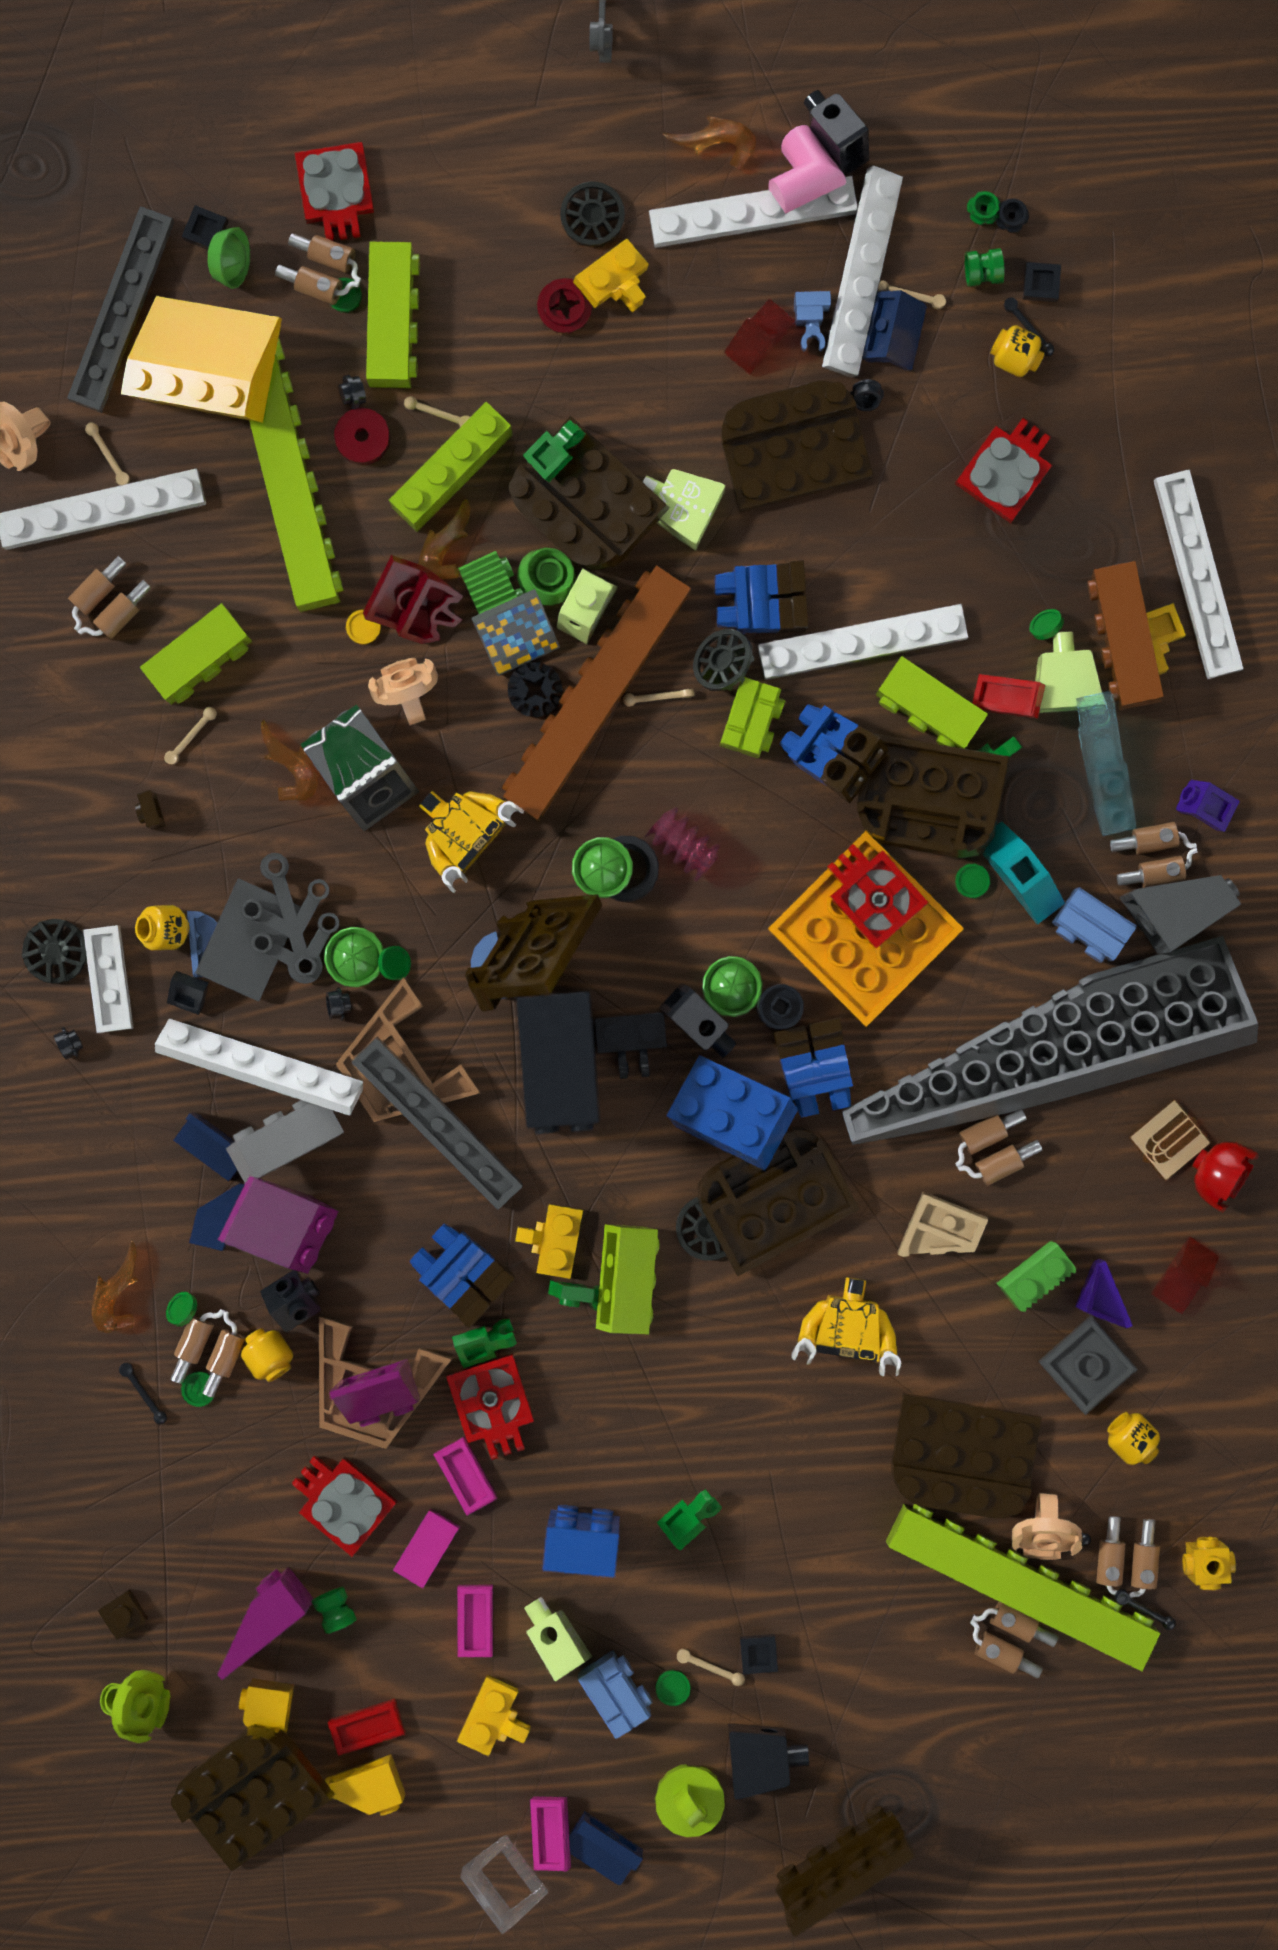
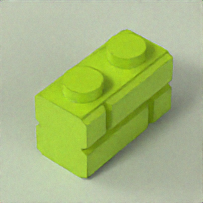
(751, 718)

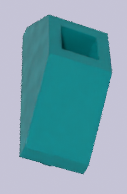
(1023, 874)

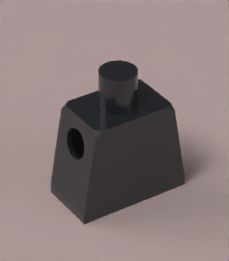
(838, 130)
(688, 1011)
(762, 1759)

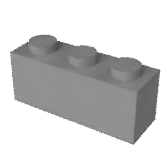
(283, 1139)

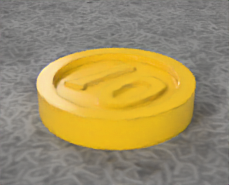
(362, 630)

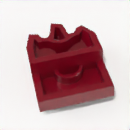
(412, 601)

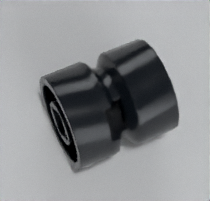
(780, 1007)

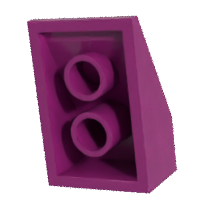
(278, 1224)
(375, 1393)
(275, 1608)

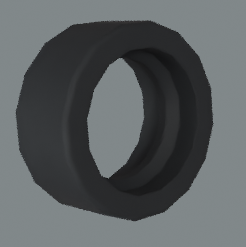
(652, 863)

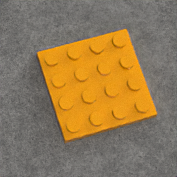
(844, 959)

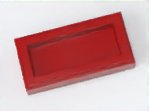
(1008, 696)
(366, 1727)

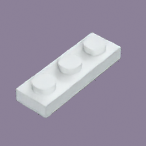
(108, 979)

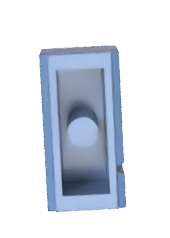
(1093, 925)
(615, 1693)

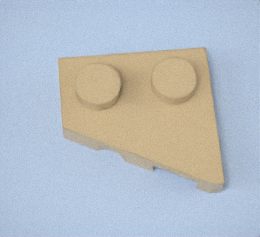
(941, 1228)

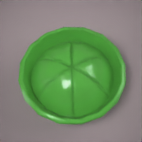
(229, 257)
(548, 573)
(602, 867)
(353, 956)
(732, 986)

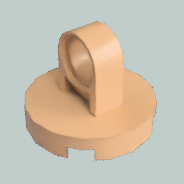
(19, 435)
(404, 684)
(1046, 1534)

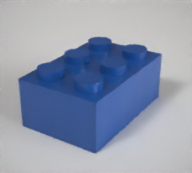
(732, 1112)
(581, 1541)

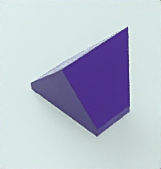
(1102, 1297)

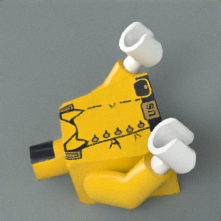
(463, 830)
(849, 1329)

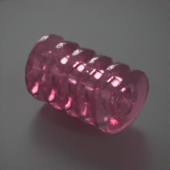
(684, 842)

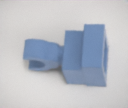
(809, 313)

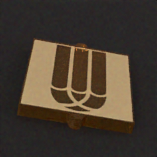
(1169, 1139)

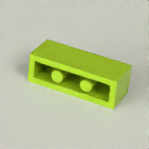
(196, 655)
(930, 705)
(627, 1279)

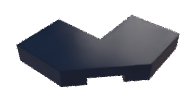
(212, 1218)

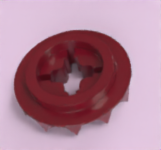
(550, 298)

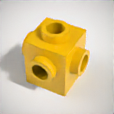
(1198, 1557)

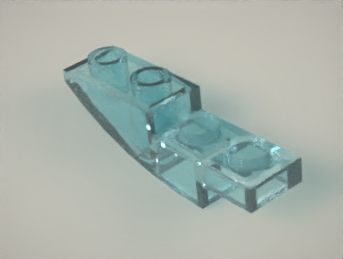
(1105, 764)

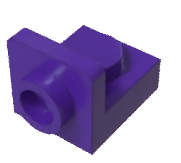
(1207, 804)

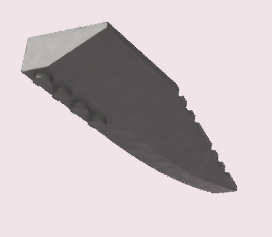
(1080, 1040)

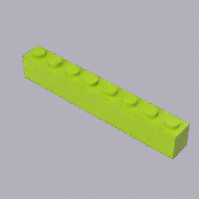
(292, 498)
(1022, 1586)

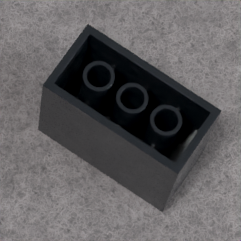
(558, 1062)

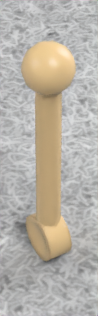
(937, 301)
(411, 403)
(121, 477)
(629, 699)
(172, 757)
(684, 1656)

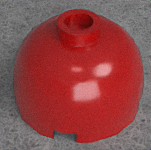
(1222, 1172)

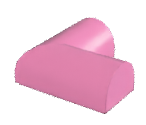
(812, 172)

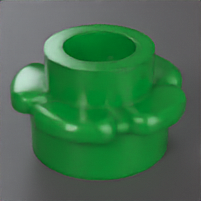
(986, 199)

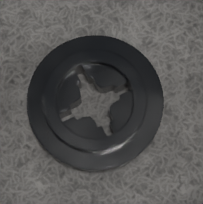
(536, 705)

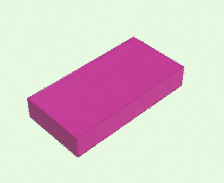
(465, 1475)
(426, 1548)
(475, 1620)
(550, 1833)

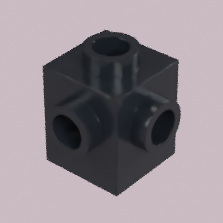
(291, 1300)

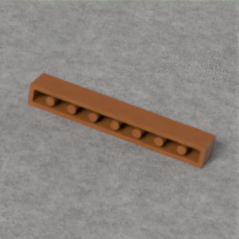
(597, 692)

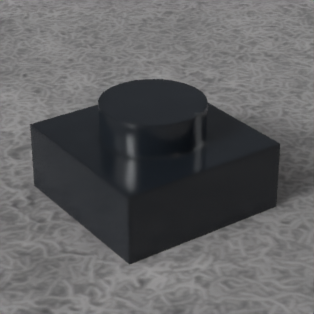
(203, 226)
(1041, 282)
(187, 992)
(758, 1654)

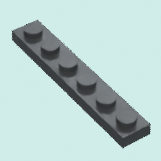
(121, 309)
(437, 1122)

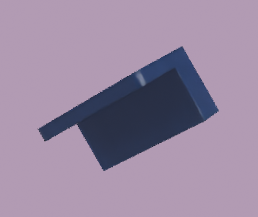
(894, 329)
(207, 1145)
(604, 1848)

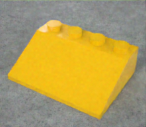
(203, 359)

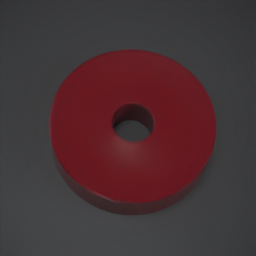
(357, 421)

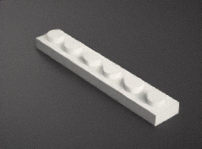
(743, 215)
(862, 271)
(101, 509)
(1198, 574)
(863, 641)
(259, 1066)

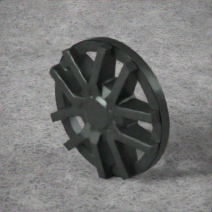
(592, 214)
(723, 660)
(54, 951)
(703, 1231)

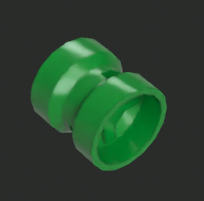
(984, 267)
(334, 1610)

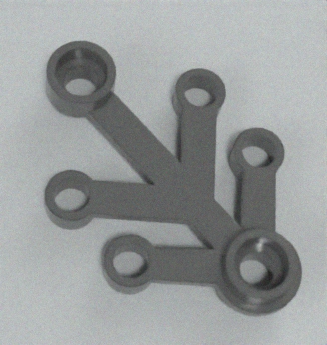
(602, 36)
(292, 924)

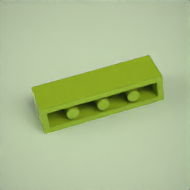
(390, 314)
(451, 466)

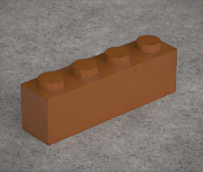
(1126, 635)

